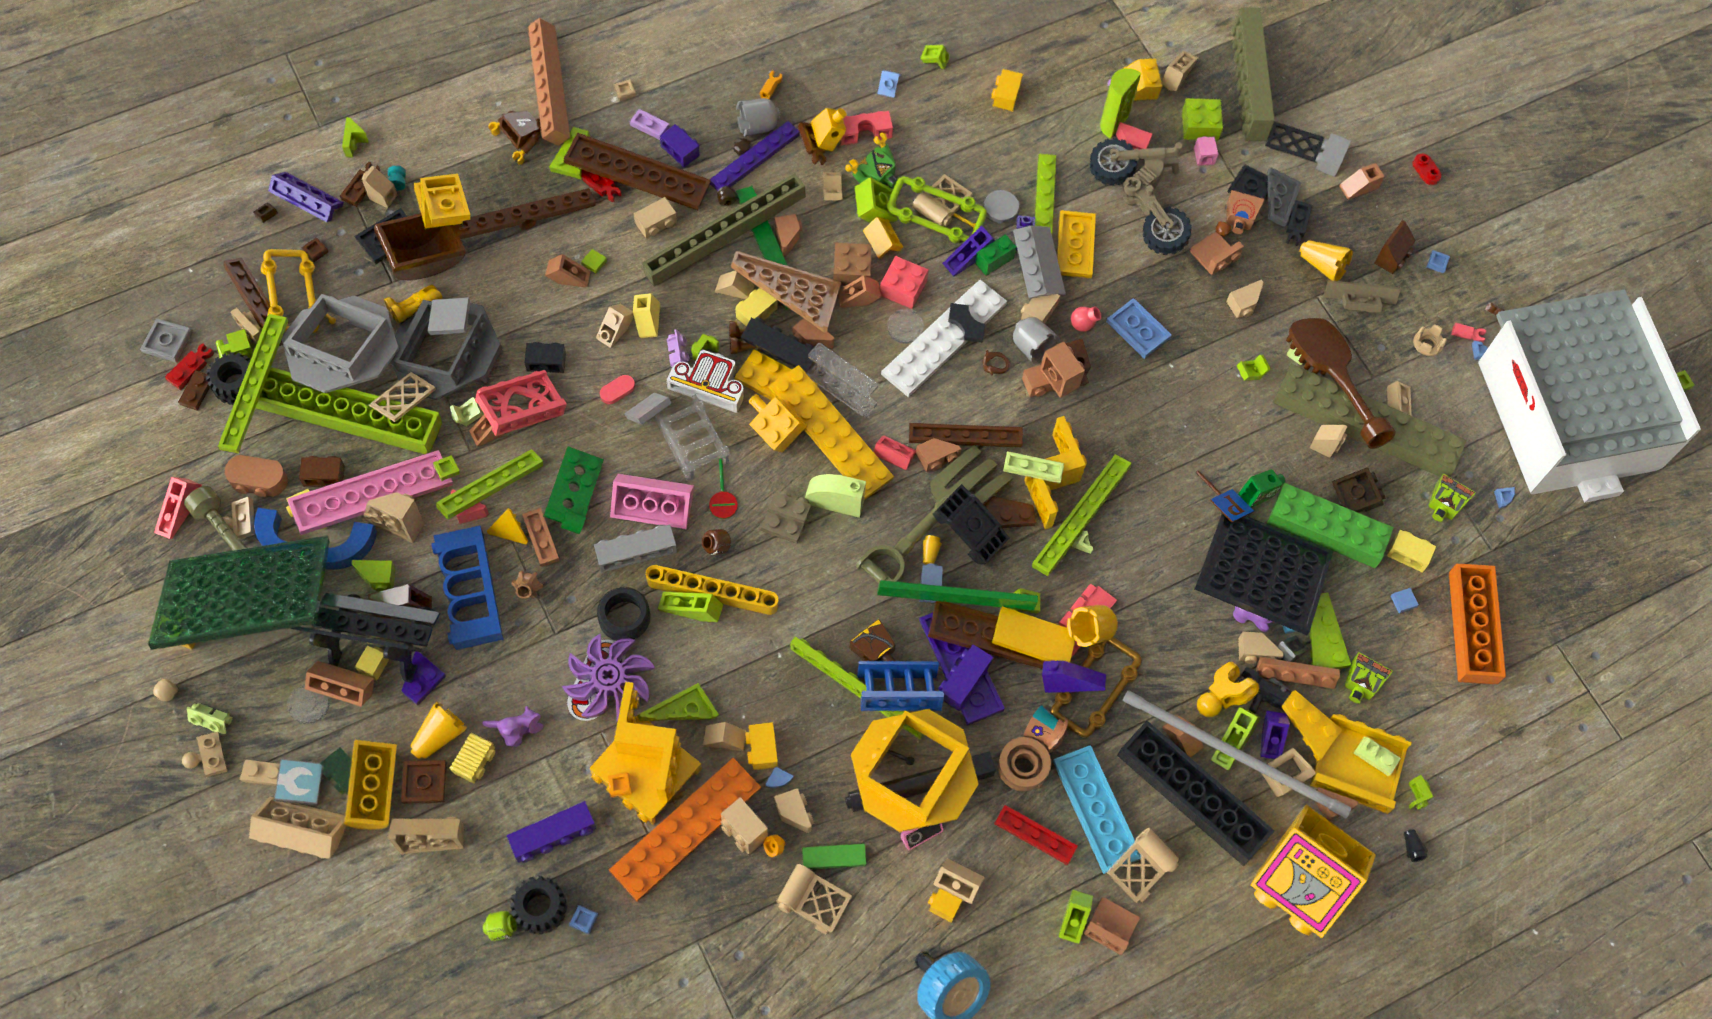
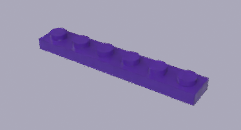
(755, 156)

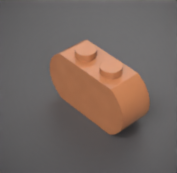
(256, 476)

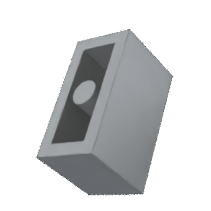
(1333, 154)

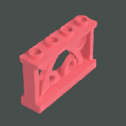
(522, 418)

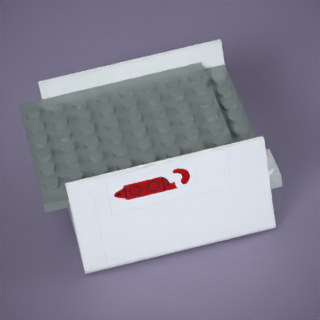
(1586, 393)

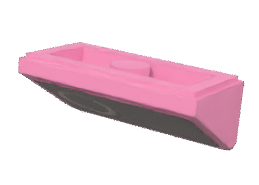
(918, 836)

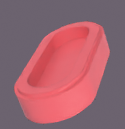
(617, 389)

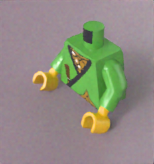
(877, 164)

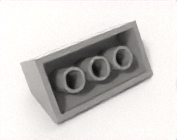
(1039, 261)

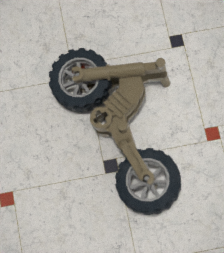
(1122, 167)

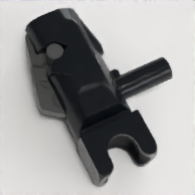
(1269, 690)

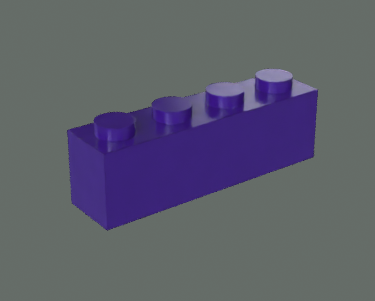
(551, 832)

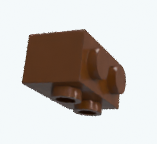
(321, 471)

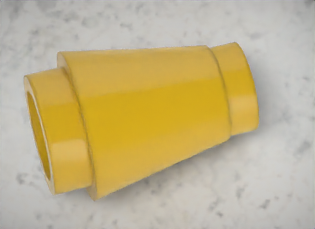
(931, 548)

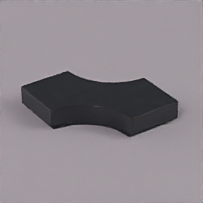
(961, 317)

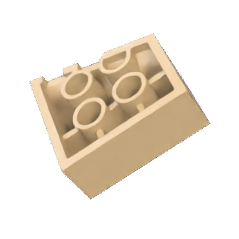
(396, 515)
(426, 835)

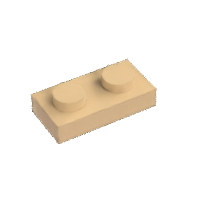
(260, 772)

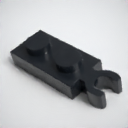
(1298, 221)

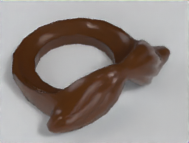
(991, 369)

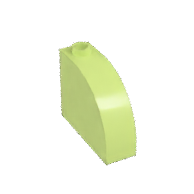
(837, 494)

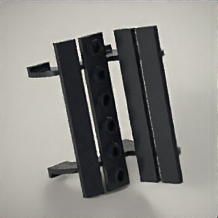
(348, 621)

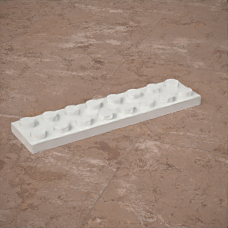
(940, 341)

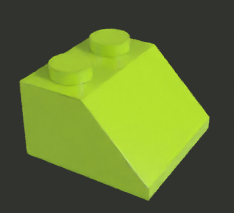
(873, 200)

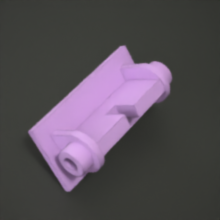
(677, 343)

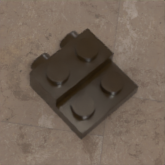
(1359, 491)

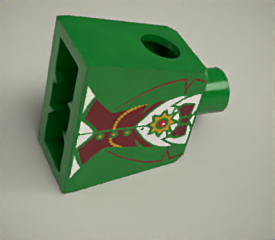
(1267, 485)

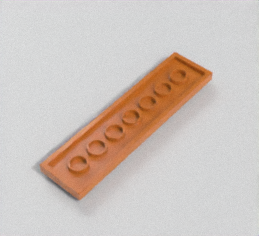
(683, 830)

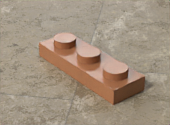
(540, 537)

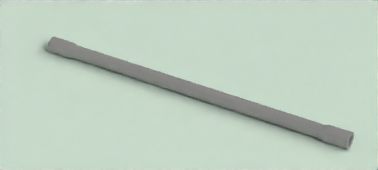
(1332, 804)

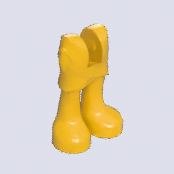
(402, 310)

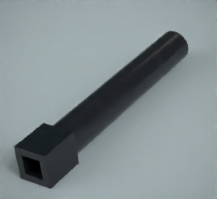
(923, 781)

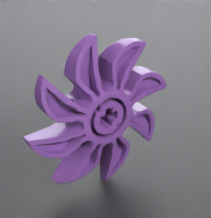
(604, 668)

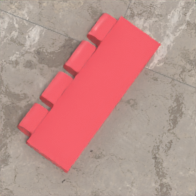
(1094, 596)

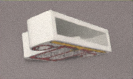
(709, 380)

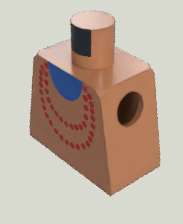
(1242, 211)

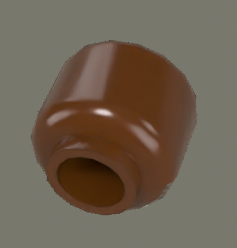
(716, 541)

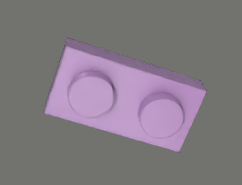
(649, 124)

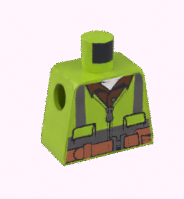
(1449, 498)
(1365, 677)

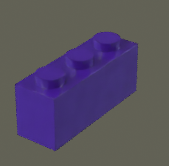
(965, 676)

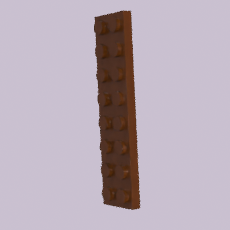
(637, 171)

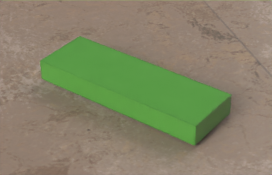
(834, 856)

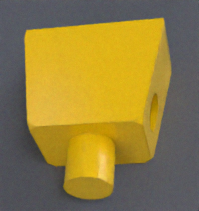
(829, 128)

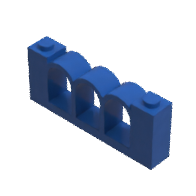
(475, 631)

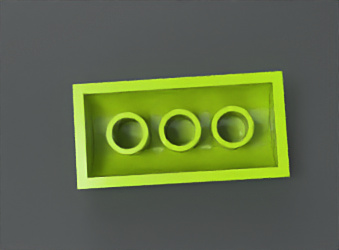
(1119, 100)

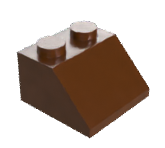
(1396, 249)

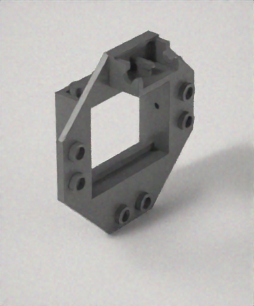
(471, 364)

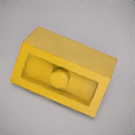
(882, 237)

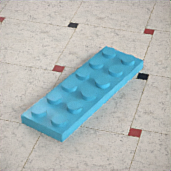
(1095, 807)

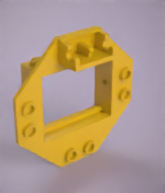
(948, 793)

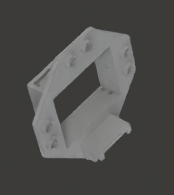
(327, 371)

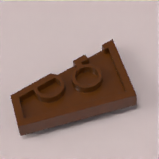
(1010, 512)

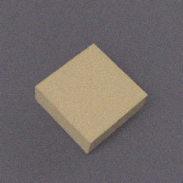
(625, 90)

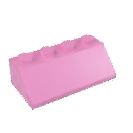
(651, 501)

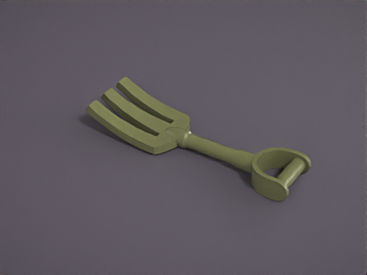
(940, 494)

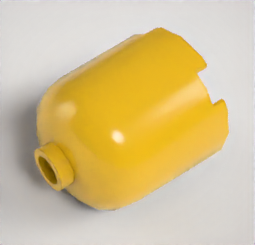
(1092, 625)

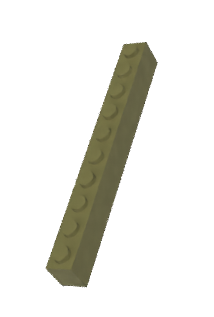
(724, 229)

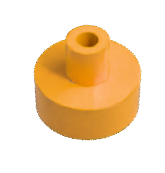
(774, 845)

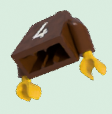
(520, 129)

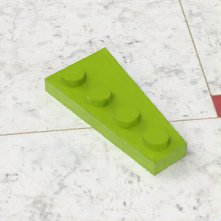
(1326, 638)

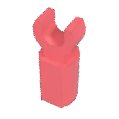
(1468, 332)

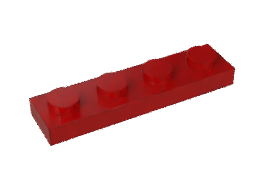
(1036, 835)

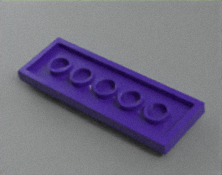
(984, 699)

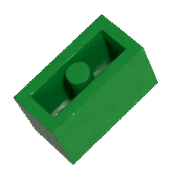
(995, 255)

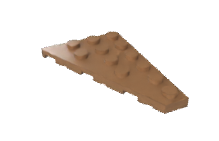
(799, 290)

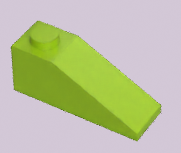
(691, 605)
(1237, 735)

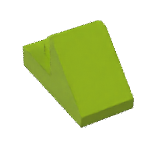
(352, 135)

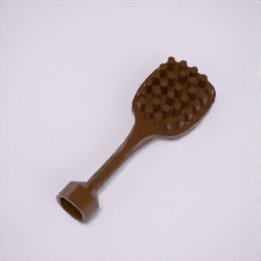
(1328, 351)

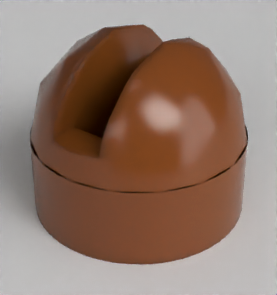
(1223, 228)

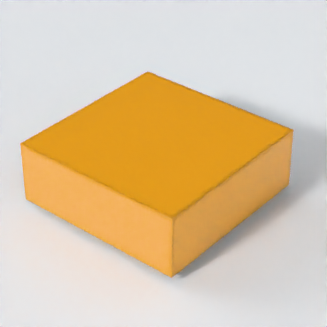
(619, 784)

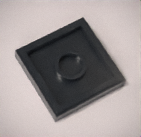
(1250, 182)

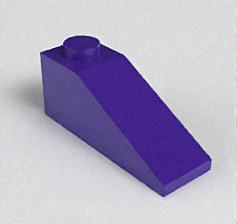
(966, 253)
(1069, 677)

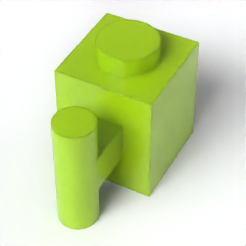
(238, 343)

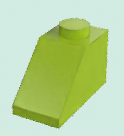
(376, 573)
(1075, 916)

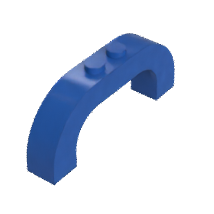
(340, 557)

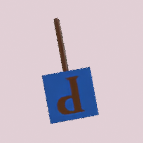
(1229, 502)

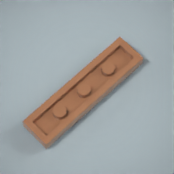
(1298, 672)

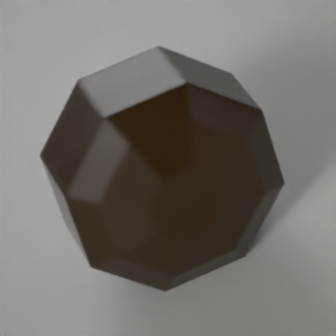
(741, 146)

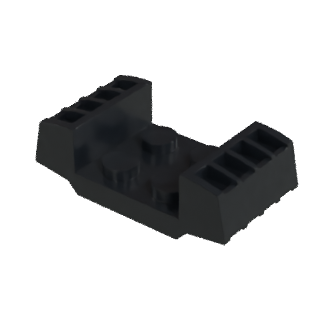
(972, 524)

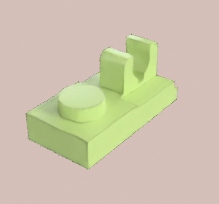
(1377, 756)

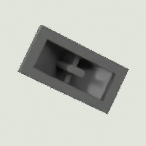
(1292, 649)

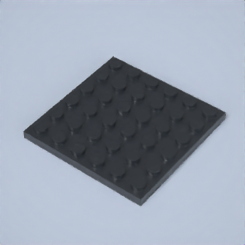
(1265, 572)

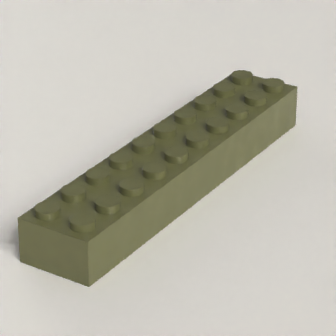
(1329, 405)

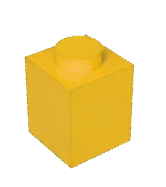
(944, 904)

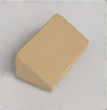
(1399, 397)

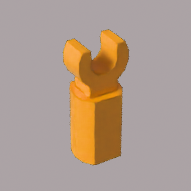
(770, 85)

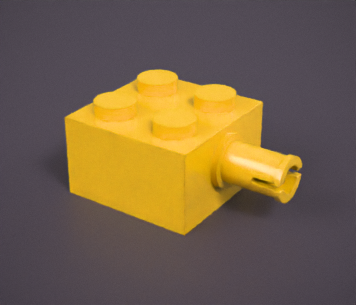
(776, 422)

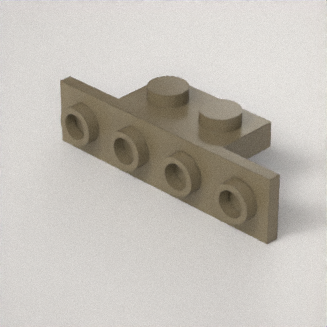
(1362, 296)

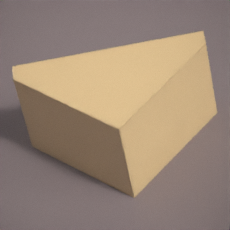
(734, 285)
(724, 736)

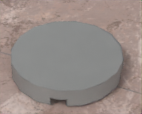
(1001, 206)

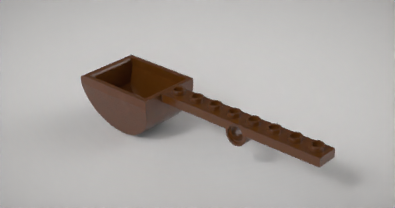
(425, 252)

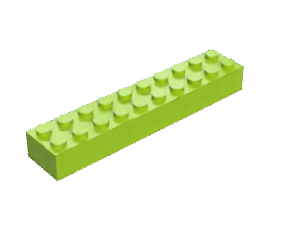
(349, 412)

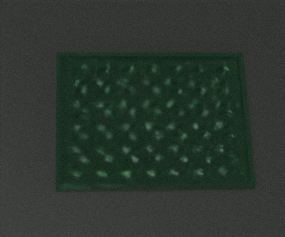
(240, 592)

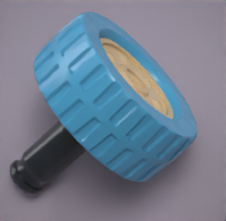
(952, 986)

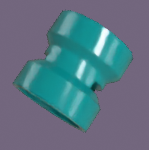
(396, 176)

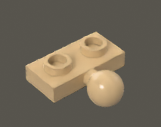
(242, 518)
(210, 755)

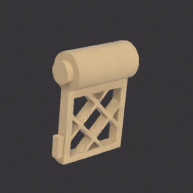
(935, 208)
(1155, 853)
(796, 894)

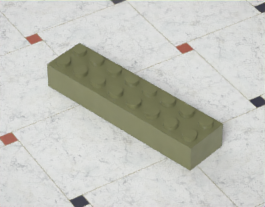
(1252, 74)

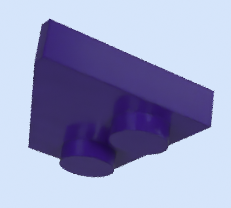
(424, 681)

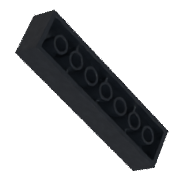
(1195, 793)

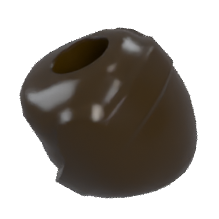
(726, 196)

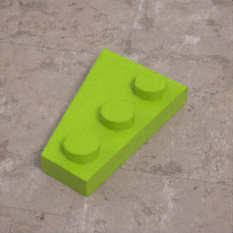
(558, 164)

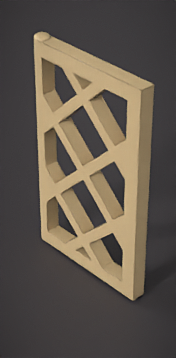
(419, 382)

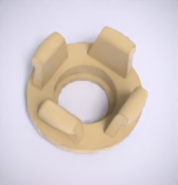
(1432, 334)

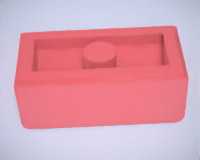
(894, 452)

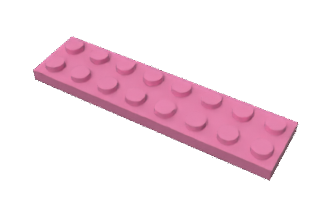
(349, 497)

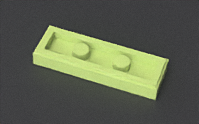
(1033, 467)

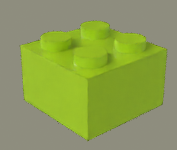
(1202, 118)

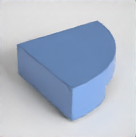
(1478, 349)
(1504, 496)
(779, 778)

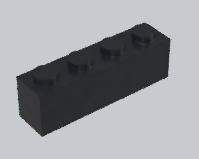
(777, 344)

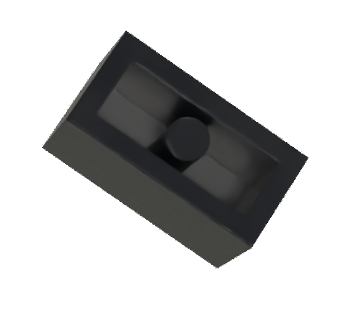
(545, 357)

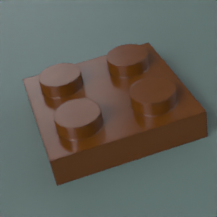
(423, 781)

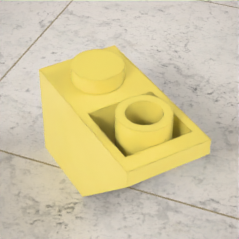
(646, 315)

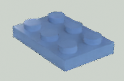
(1138, 328)

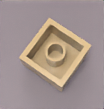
(743, 826)

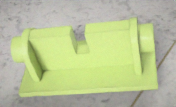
(201, 715)

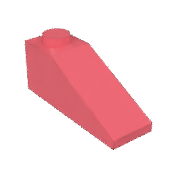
(173, 509)

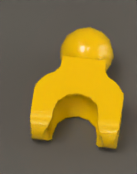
(1226, 692)

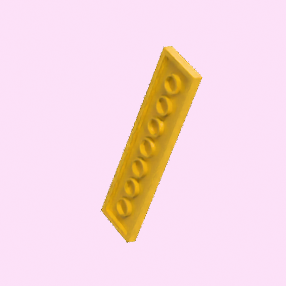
(831, 430)

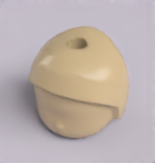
(165, 690)

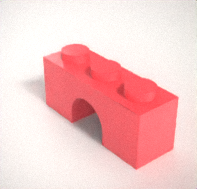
(874, 122)

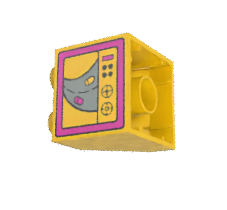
(1313, 872)

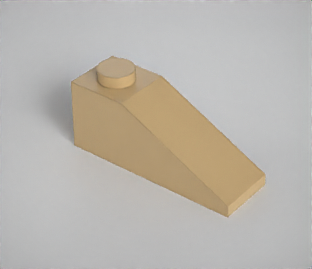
(1178, 71)

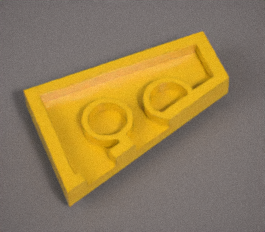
(1315, 727)

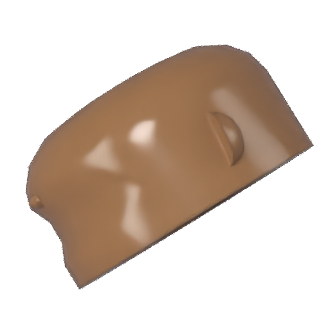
(1030, 750)

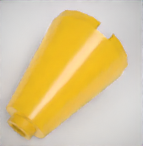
(1327, 258)
(436, 731)

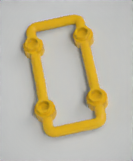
(269, 269)

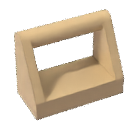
(1306, 771)

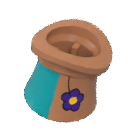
(1046, 729)

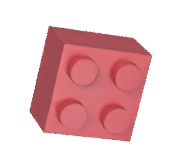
(903, 282)

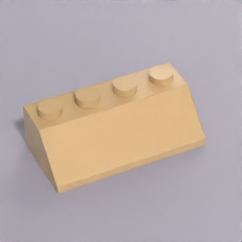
(298, 827)

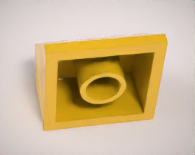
(1150, 82)

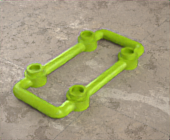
(919, 185)

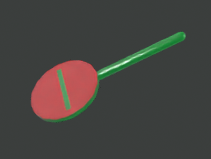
(722, 504)

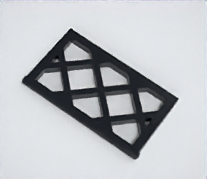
(1305, 136)

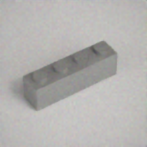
(635, 548)

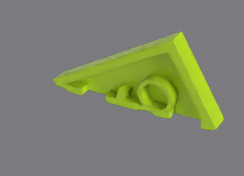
(686, 705)

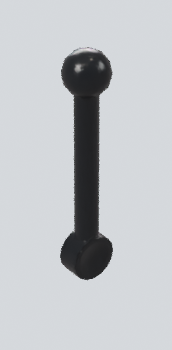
(909, 760)

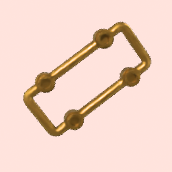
(1097, 718)

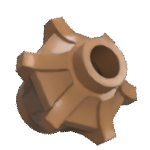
(527, 585)

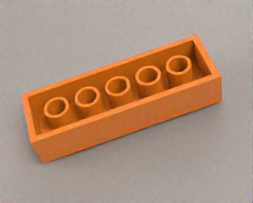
(1476, 624)

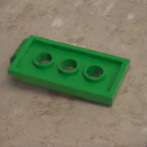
(573, 518)

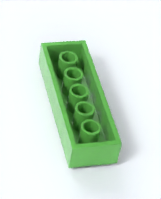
(1330, 525)

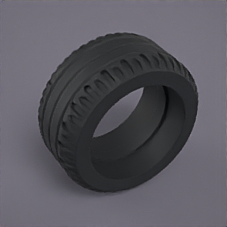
(623, 595)

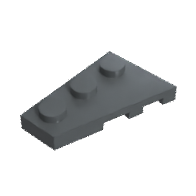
(1281, 196)

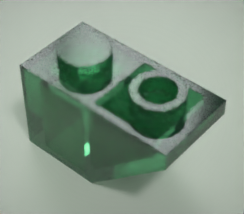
(338, 767)

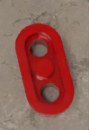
(1425, 166)

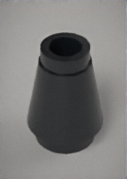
(1415, 848)

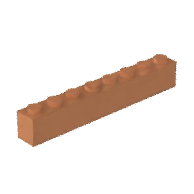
(548, 82)

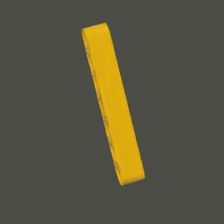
(723, 588)

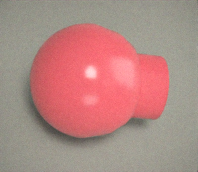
(1085, 318)

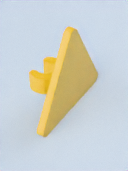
(508, 528)

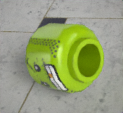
(499, 925)

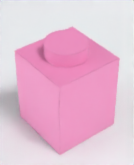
(1206, 151)

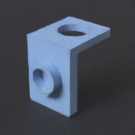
(888, 83)

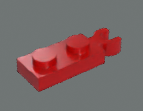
(600, 184)
(183, 371)

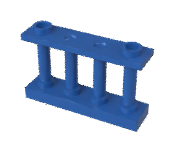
(900, 700)

